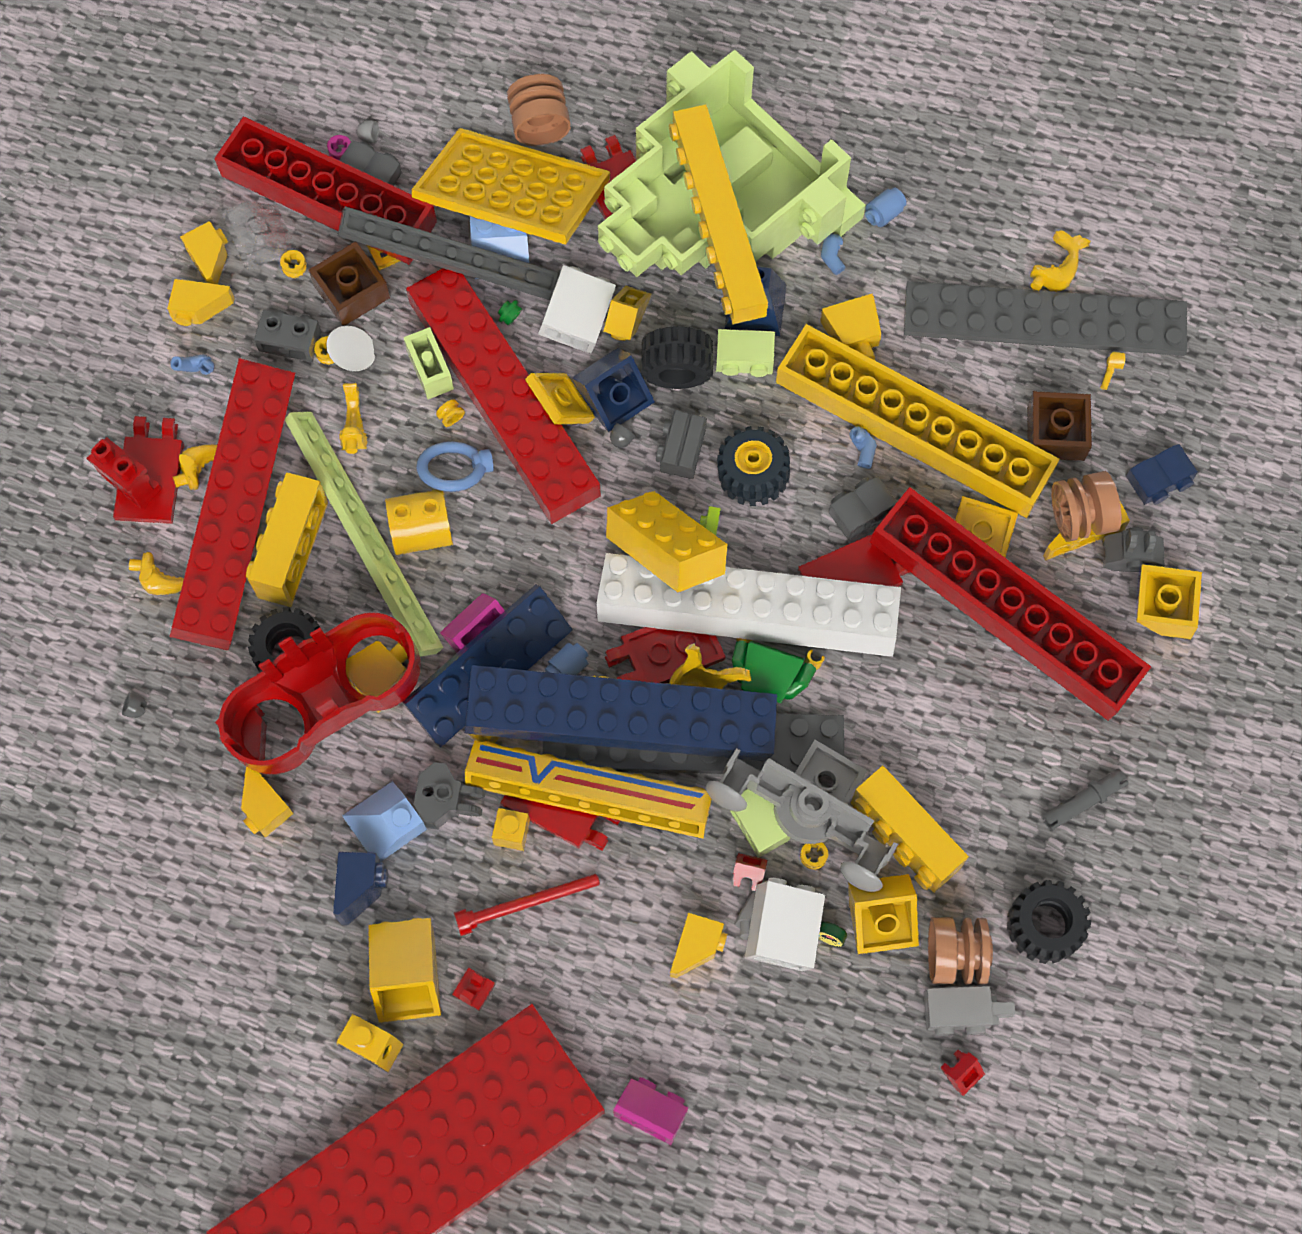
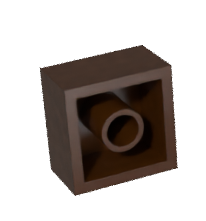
(349, 283)
(1060, 424)

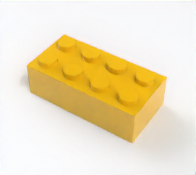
(287, 539)
(666, 541)
(904, 821)

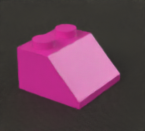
(471, 621)
(651, 1110)

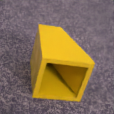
(403, 970)

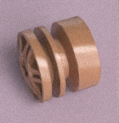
(538, 109)
(1086, 506)
(959, 950)

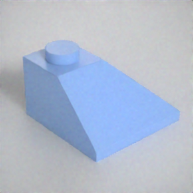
(385, 821)

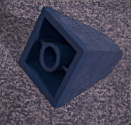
(775, 293)

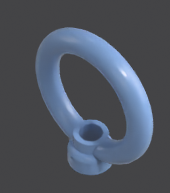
(481, 464)

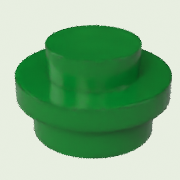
(509, 312)

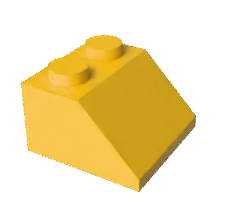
(1169, 600)
(885, 917)

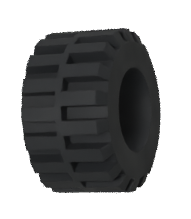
(677, 357)
(275, 628)
(1066, 904)

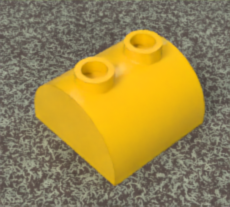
(418, 521)

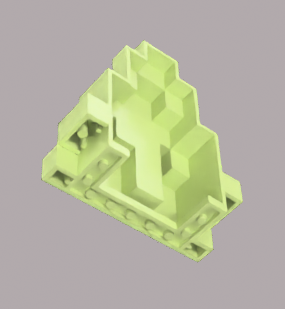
(773, 177)

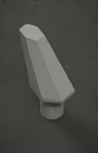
(744, 918)

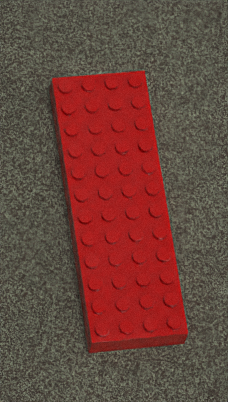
(436, 1144)

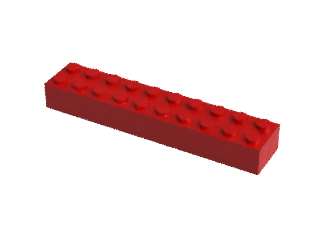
(499, 391)
(232, 505)
(1010, 604)

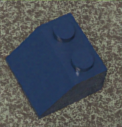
(613, 388)
(357, 884)

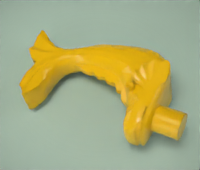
(1060, 277)
(352, 435)
(191, 464)
(152, 579)

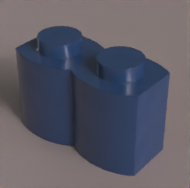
(1162, 475)

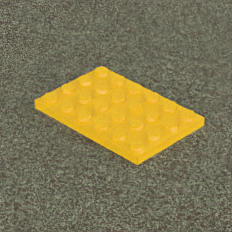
(511, 185)

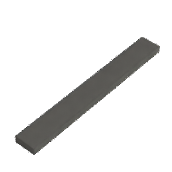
(447, 253)

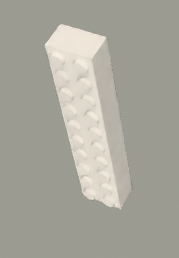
(755, 607)

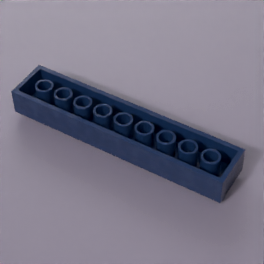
(620, 713)

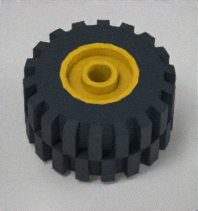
(753, 466)

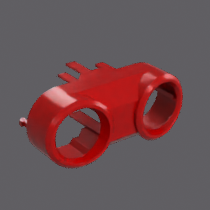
(317, 685)

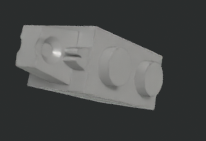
(963, 1009)

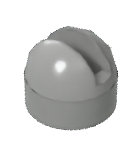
(368, 131)

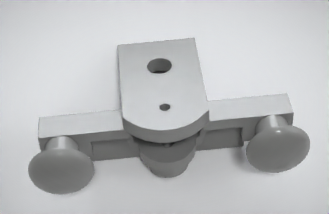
(809, 810)

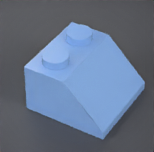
(499, 239)

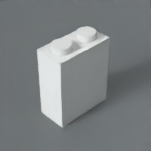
(577, 309)
(785, 925)

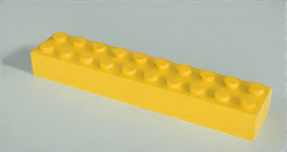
(916, 420)

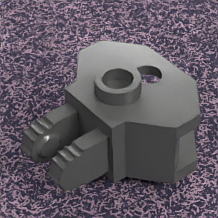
(1133, 548)
(446, 796)

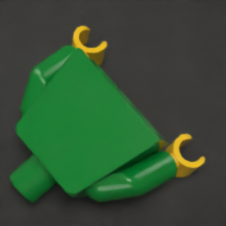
(773, 669)

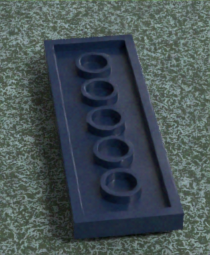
(511, 642)

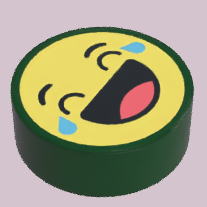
(832, 934)

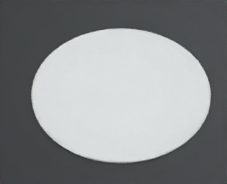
(350, 348)

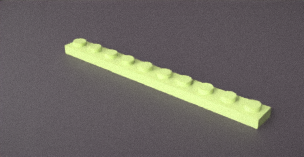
(363, 531)

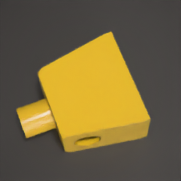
(854, 324)
(376, 668)

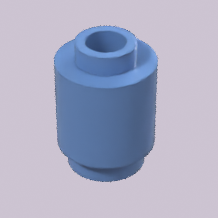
(885, 207)
(568, 660)

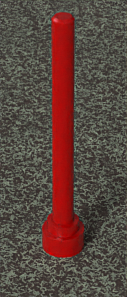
(468, 920)

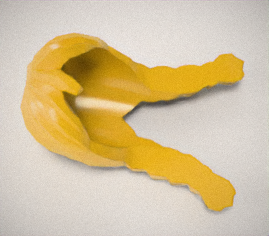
(694, 674)

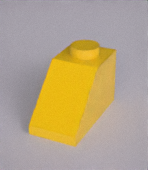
(207, 250)
(197, 301)
(626, 313)
(262, 805)
(697, 944)

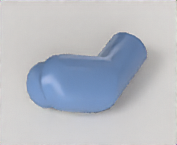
(829, 253)
(193, 364)
(865, 444)

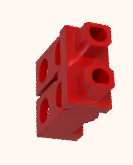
(123, 472)

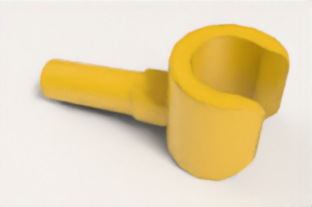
(1115, 360)

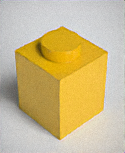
(510, 829)

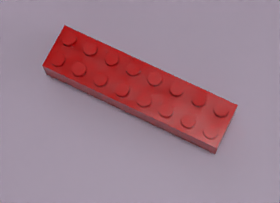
(314, 181)

